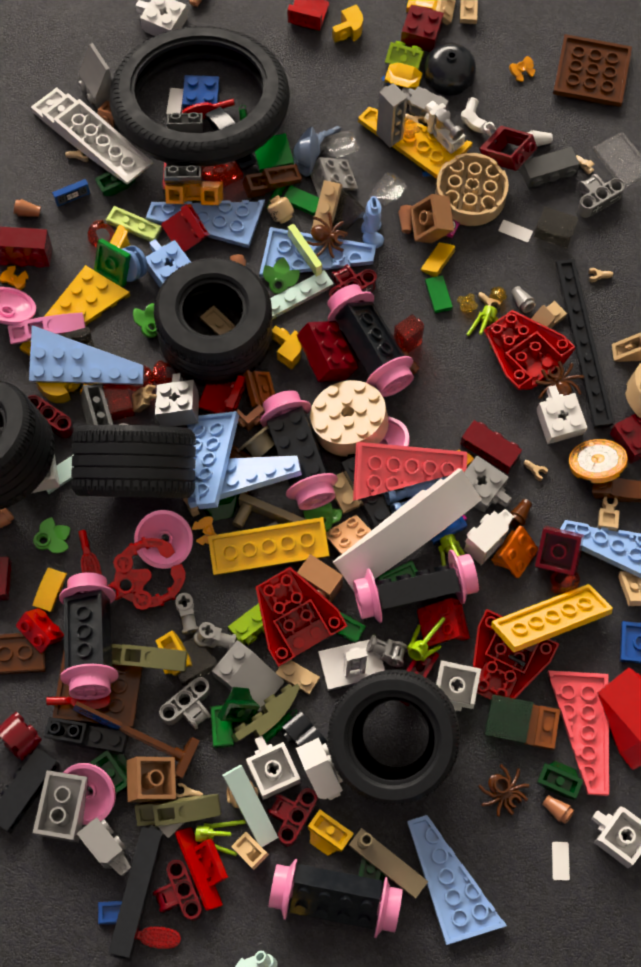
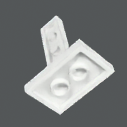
(348, 664)

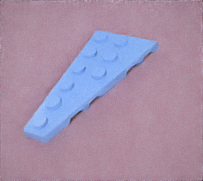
(225, 222)
(281, 246)
(69, 361)
(213, 448)
(254, 473)
(613, 547)
(454, 893)

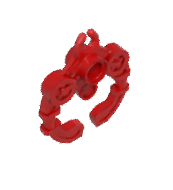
(139, 578)

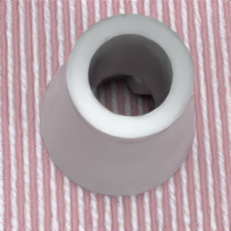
(524, 300)

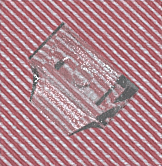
(339, 144)
(388, 188)

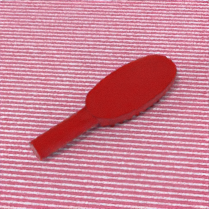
(207, 107)
(89, 561)
(95, 704)
(159, 937)

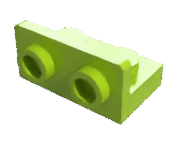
(406, 55)
(248, 626)

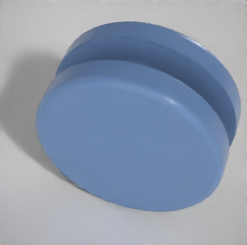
(138, 263)

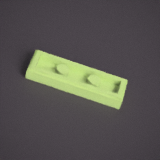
(134, 224)
(305, 250)

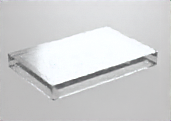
(620, 158)

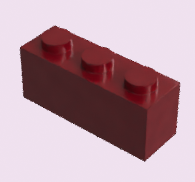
(491, 446)

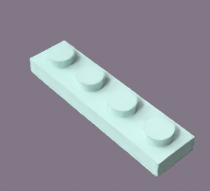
(300, 293)

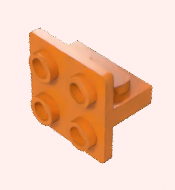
(516, 552)

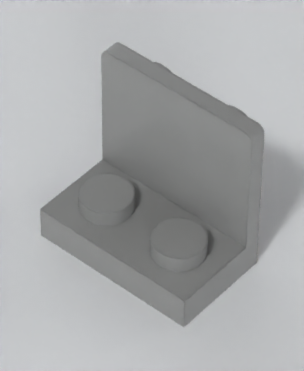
(335, 171)

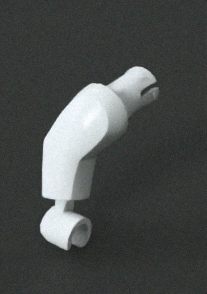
(470, 118)

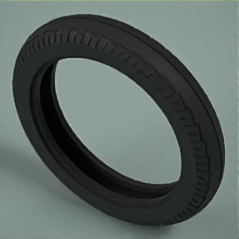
(208, 147)

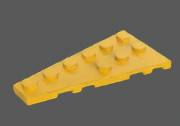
(421, 149)
(86, 294)

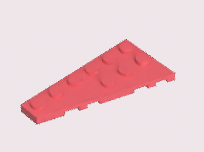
(393, 467)
(585, 725)

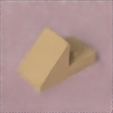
(549, 315)
(250, 850)

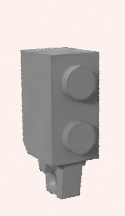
(420, 98)

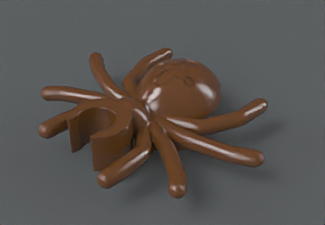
(327, 236)
(560, 380)
(504, 790)

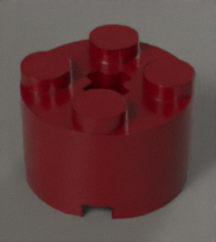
(19, 736)

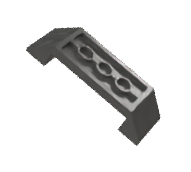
(186, 123)

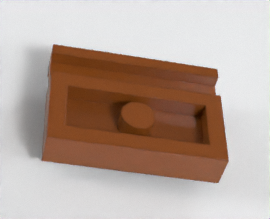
(258, 386)
(543, 727)

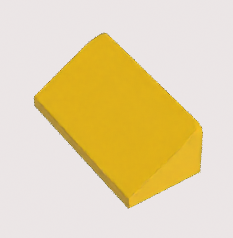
(438, 259)

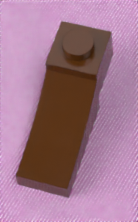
(271, 179)
(619, 488)

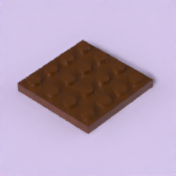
(592, 70)
(123, 698)

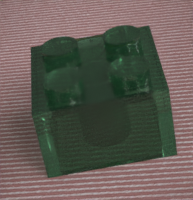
(508, 718)

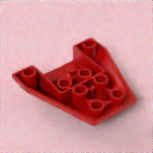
(526, 348)
(295, 615)
(498, 672)
(623, 712)

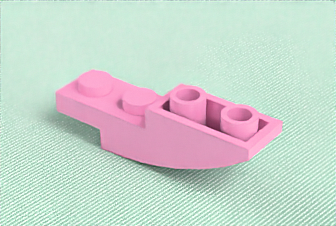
(56, 323)

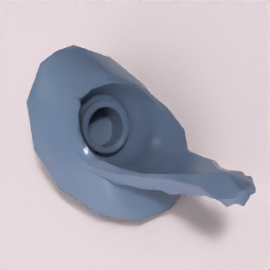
(308, 149)

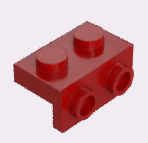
(39, 629)

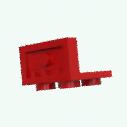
(308, 13)
(185, 228)
(222, 397)
(453, 626)

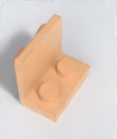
(347, 533)

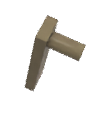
(248, 503)
(388, 863)

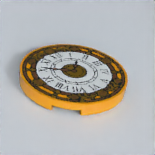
(598, 460)

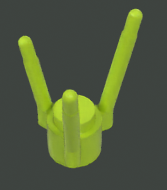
(487, 317)
(449, 543)
(418, 649)
(207, 832)

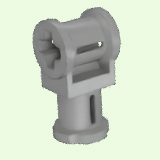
(186, 613)
(213, 637)
(390, 651)

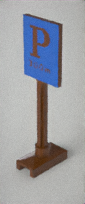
(182, 756)

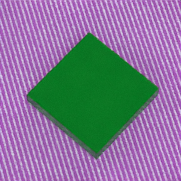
(274, 153)
(112, 262)

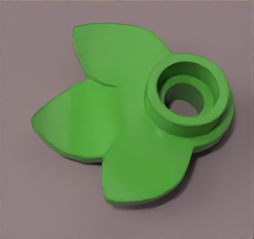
(282, 273)
(146, 319)
(330, 515)
(55, 536)

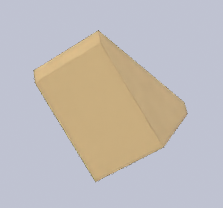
(627, 349)

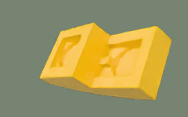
(49, 589)

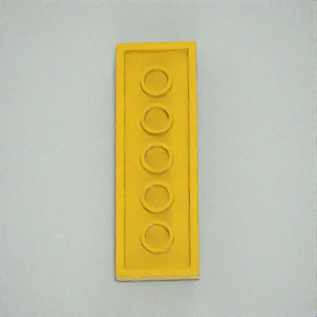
(268, 546)
(551, 617)

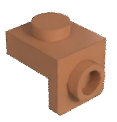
(251, 419)

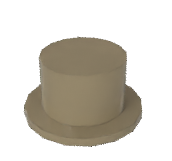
(259, 443)

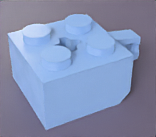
(165, 260)

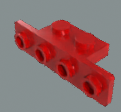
(204, 866)

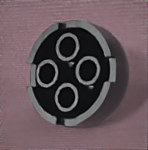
(449, 69)

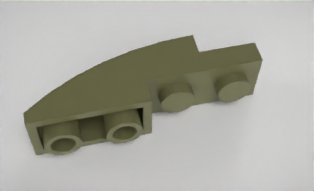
(149, 657)
(273, 711)
(178, 811)

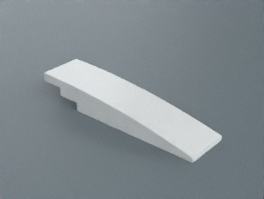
(91, 135)
(409, 528)

